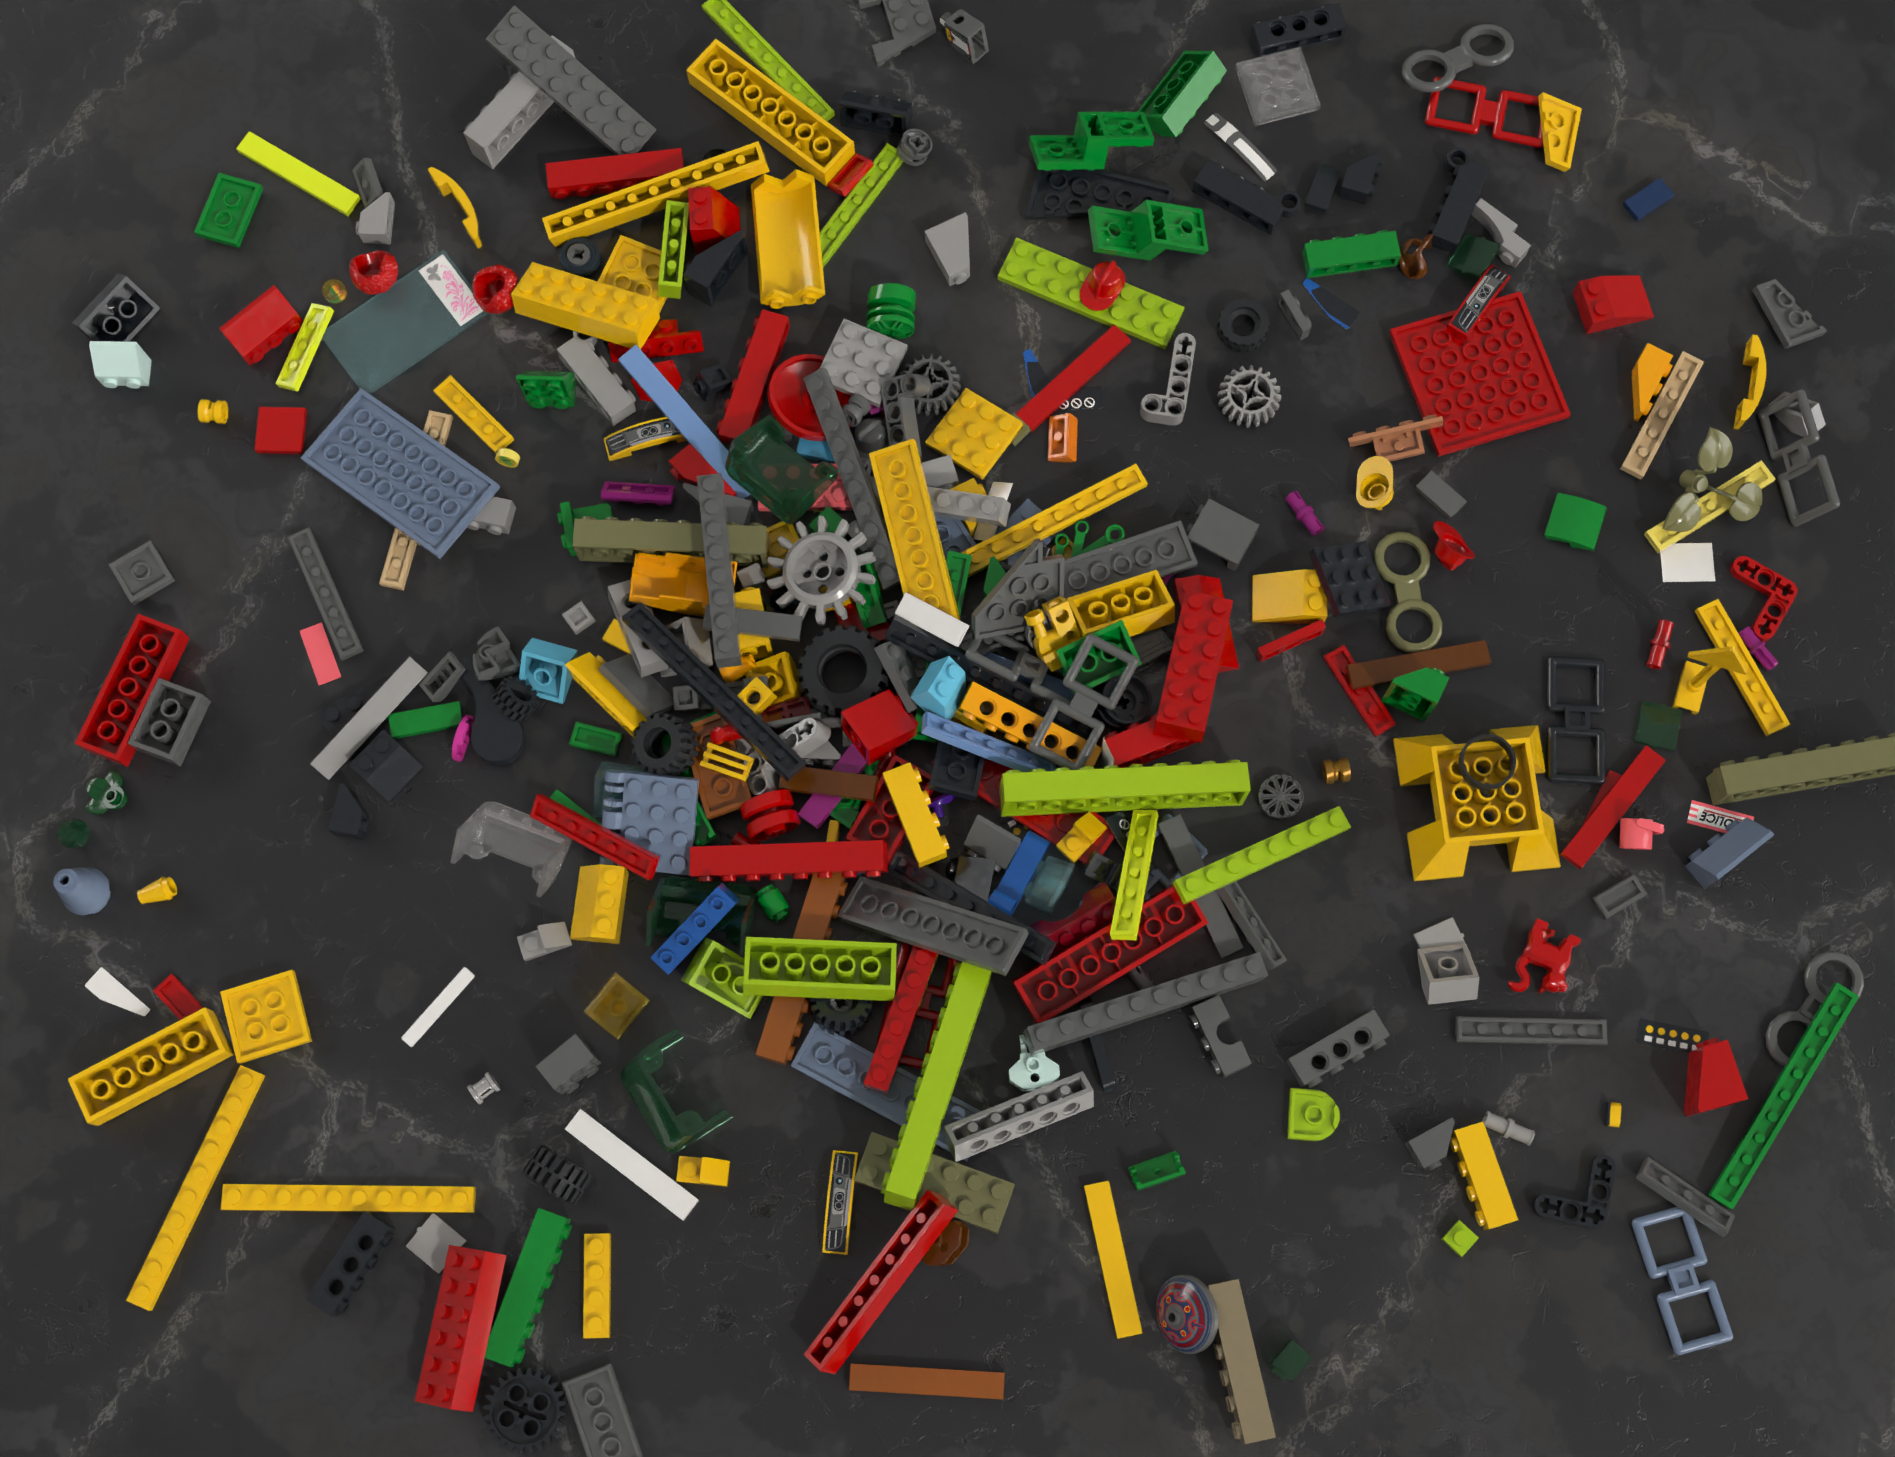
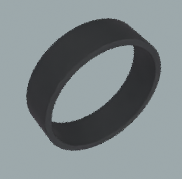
(1503, 743)

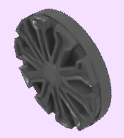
(1280, 797)

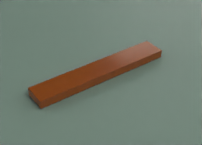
(926, 1381)

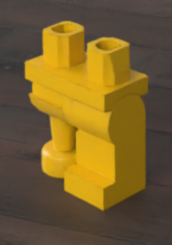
(1063, 630)

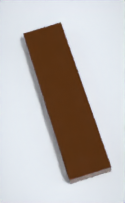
(832, 784)

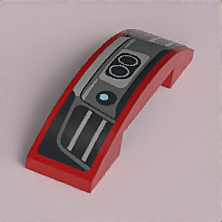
(1478, 301)

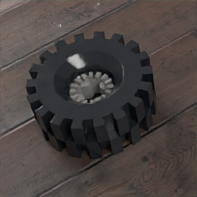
(840, 1019)

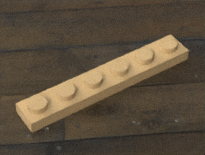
(1662, 415)

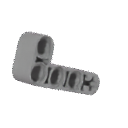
(1176, 379)
(802, 738)

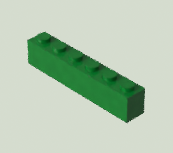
(526, 1288)

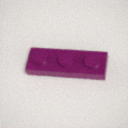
(637, 493)

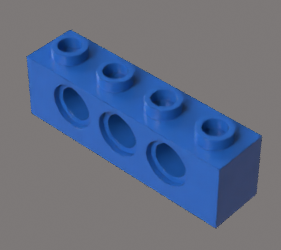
(695, 928)

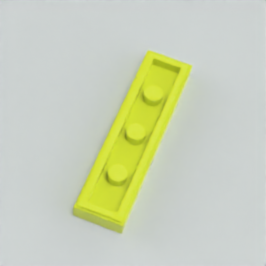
(304, 347)

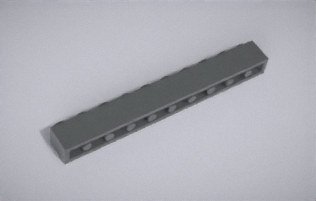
(1145, 1003)

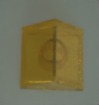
(616, 1006)

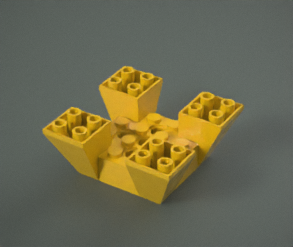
(1443, 846)

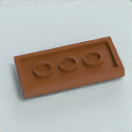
(717, 791)

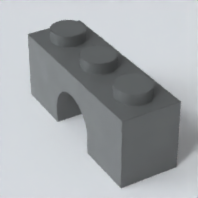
(1226, 1058)

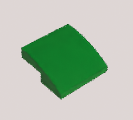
(1575, 521)

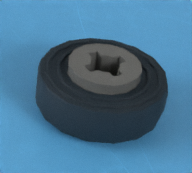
(579, 265)

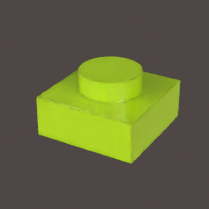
(1460, 1238)

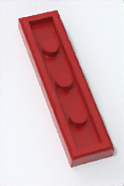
(1363, 699)

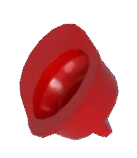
(1102, 286)
(1450, 547)

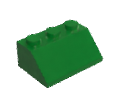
(1098, 665)
(1416, 692)

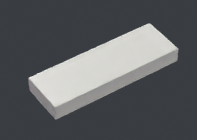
(932, 619)

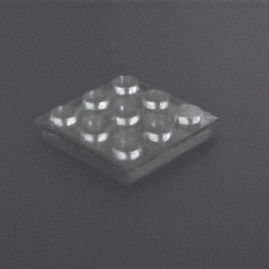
(1277, 86)

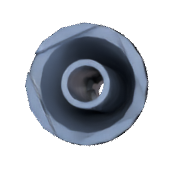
(82, 889)

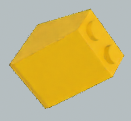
(757, 646)

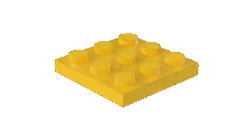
(634, 268)
(974, 433)
(266, 1016)

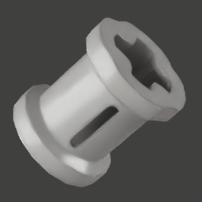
(483, 1088)

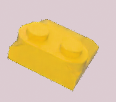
(781, 676)

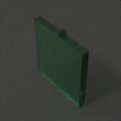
(1473, 255)
(1658, 726)

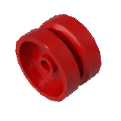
(770, 815)

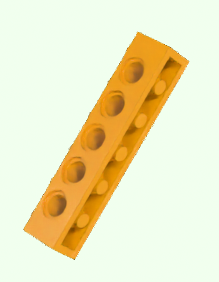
(1021, 716)

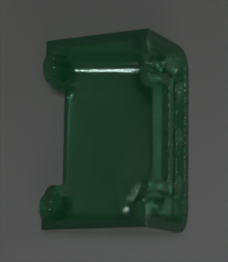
(776, 472)

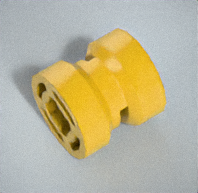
(213, 411)

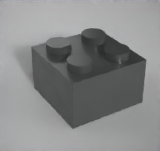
(569, 1065)

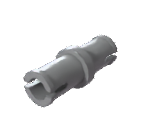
(1508, 1128)

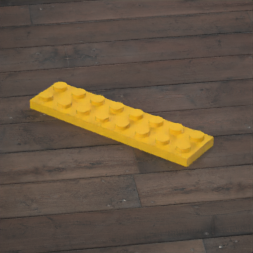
(912, 526)

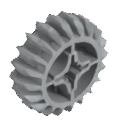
(1229, 388)

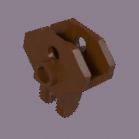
(952, 1238)

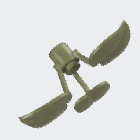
(1713, 454)

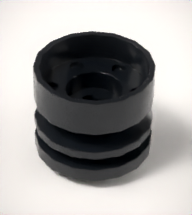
(1136, 701)

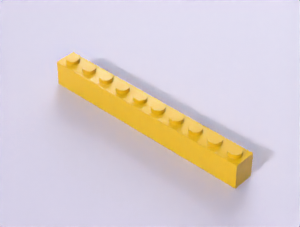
(652, 194)

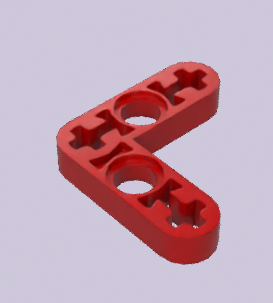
(1774, 596)

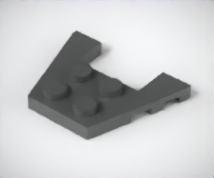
(909, 24)

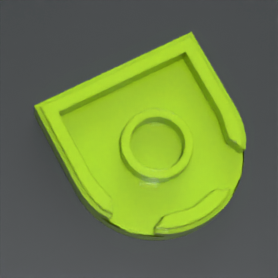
(1311, 1115)

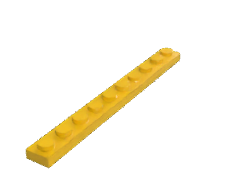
(1056, 518)
(195, 1188)
(348, 1198)

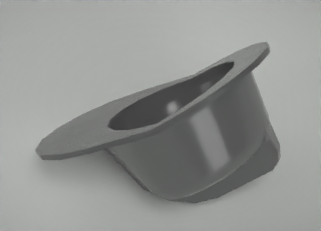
(871, 436)

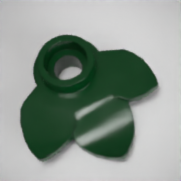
(106, 793)

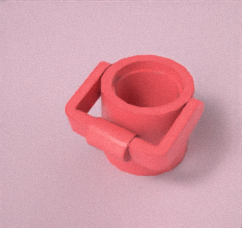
(1638, 833)

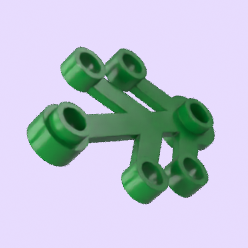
(1080, 536)

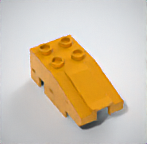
(671, 582)

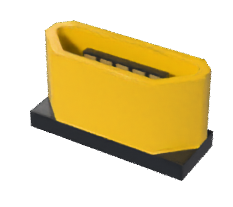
(1613, 1114)

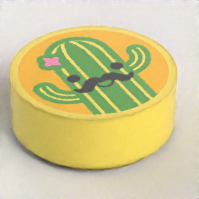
(507, 457)

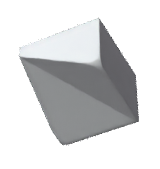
(752, 576)

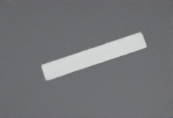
(438, 1006)

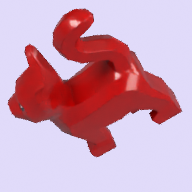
(1545, 955)

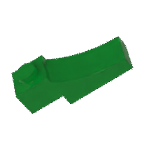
(873, 610)

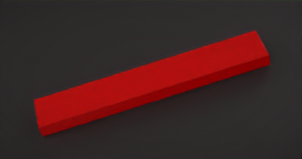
(1073, 377)
(1612, 807)
(594, 836)

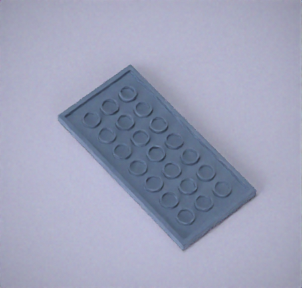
(400, 473)

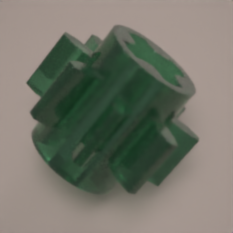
(73, 833)

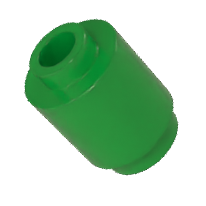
(773, 903)

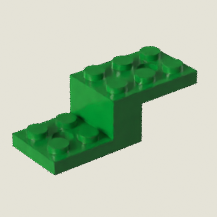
(1090, 141)
(1148, 230)

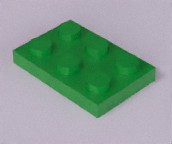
(228, 210)

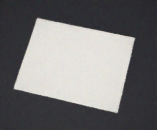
(1688, 562)

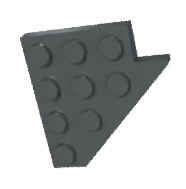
(1021, 590)

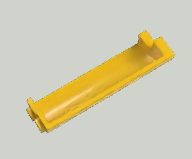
(787, 240)

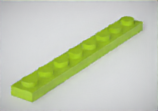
(1261, 855)

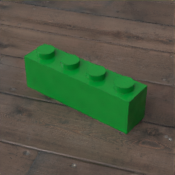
(1351, 254)

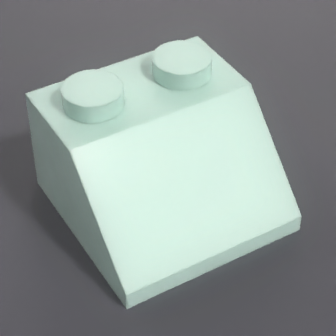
(120, 364)

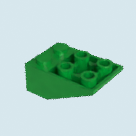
(548, 388)

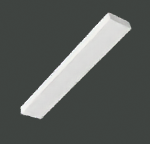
(632, 1164)

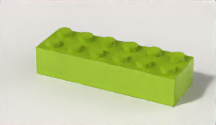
(819, 969)

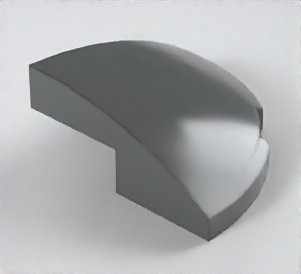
(494, 657)

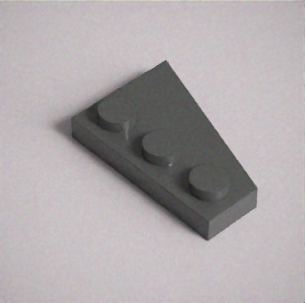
(1786, 317)
(900, 671)

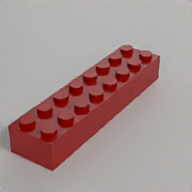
(1100, 960)

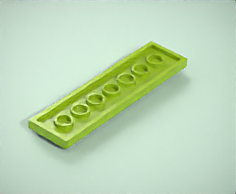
(1060, 282)

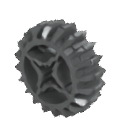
(938, 385)

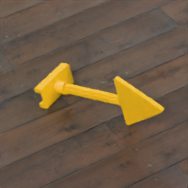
(1695, 676)

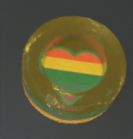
(334, 291)

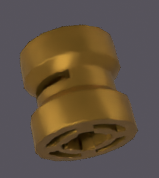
(1336, 770)

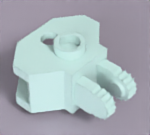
(1029, 1066)

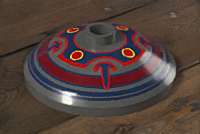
(1187, 1314)

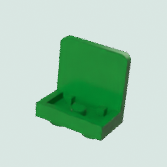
(568, 515)

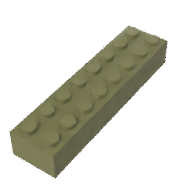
(620, 540)
(1802, 770)

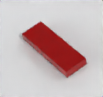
(1290, 640)

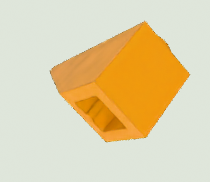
(1646, 375)

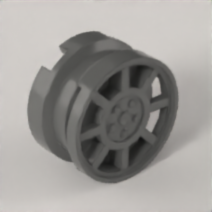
(914, 146)

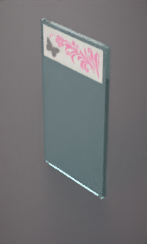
(404, 323)

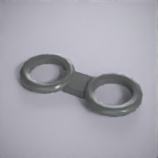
(1458, 58)
(1813, 1001)

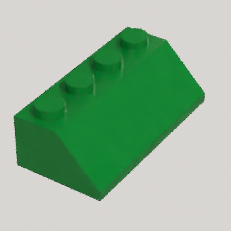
(1182, 92)

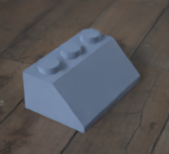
(1727, 850)

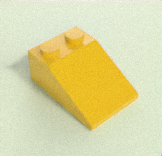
(1288, 597)

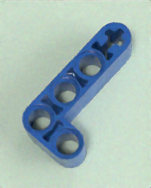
(1019, 872)

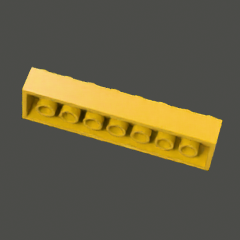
(770, 112)

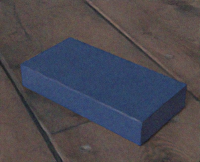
(1648, 199)

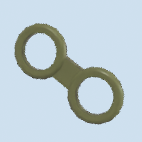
(1408, 592)

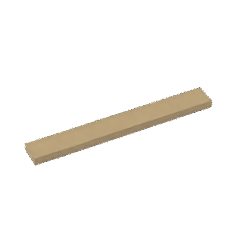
(402, 547)

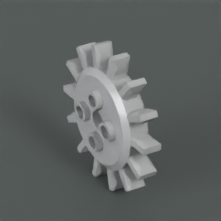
(806, 557)

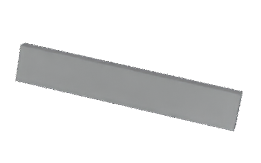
(368, 718)

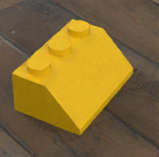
(599, 903)

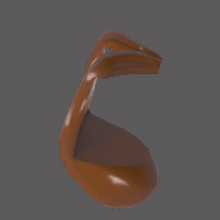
(1414, 264)

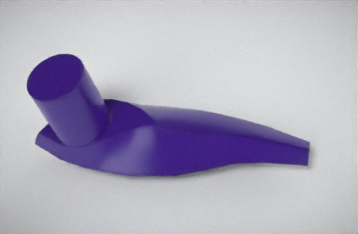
(937, 803)

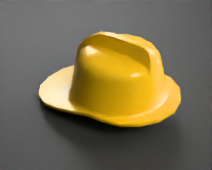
(1375, 483)

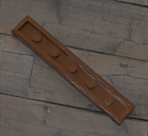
(1445, 659)

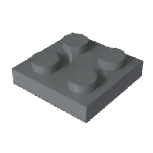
(142, 572)

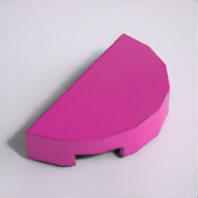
(462, 737)

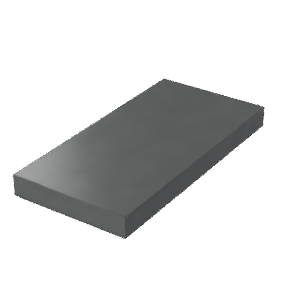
(602, 1414)

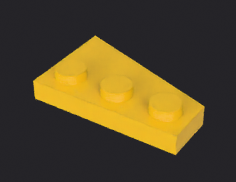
(1559, 130)

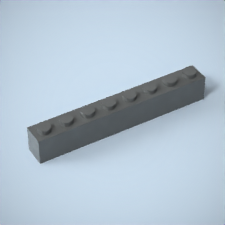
(719, 571)

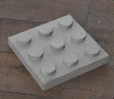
(862, 361)

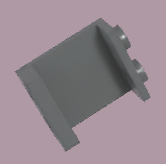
(1222, 532)

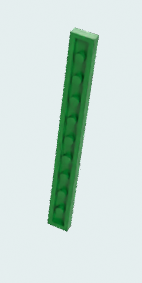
(1783, 1096)

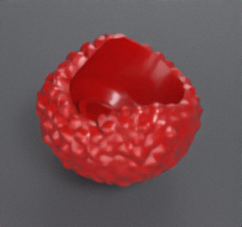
(374, 272)
(494, 287)

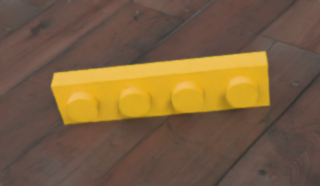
(473, 414)
(597, 1285)

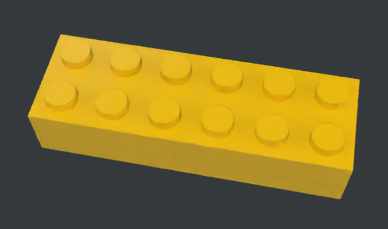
(585, 306)
(150, 1067)

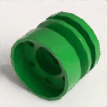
(891, 310)

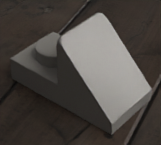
(544, 940)

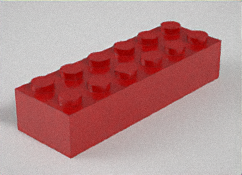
(146, 655)
(1193, 666)
(460, 1328)

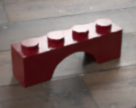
(1093, 913)

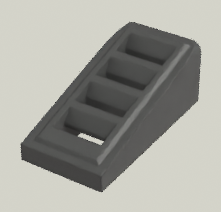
(428, 683)

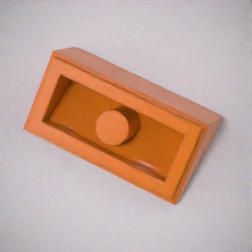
(1062, 438)

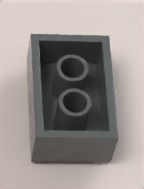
(169, 722)

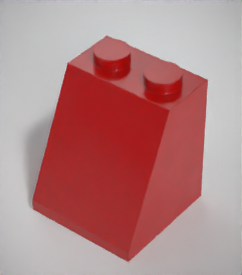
(711, 217)
(878, 725)
(1712, 1078)

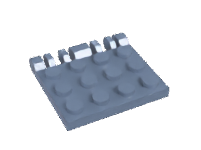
(655, 815)

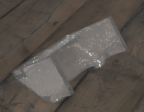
(515, 837)

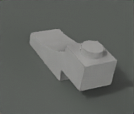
(1502, 230)

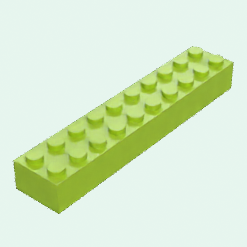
(1124, 788)
(936, 1086)

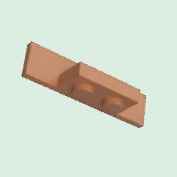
(1398, 441)

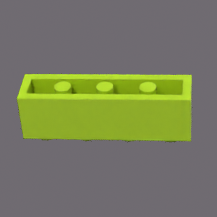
(673, 249)

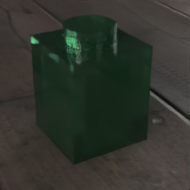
(1289, 1361)

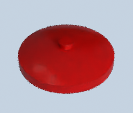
(791, 400)

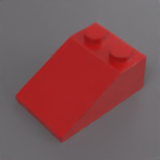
(1611, 302)

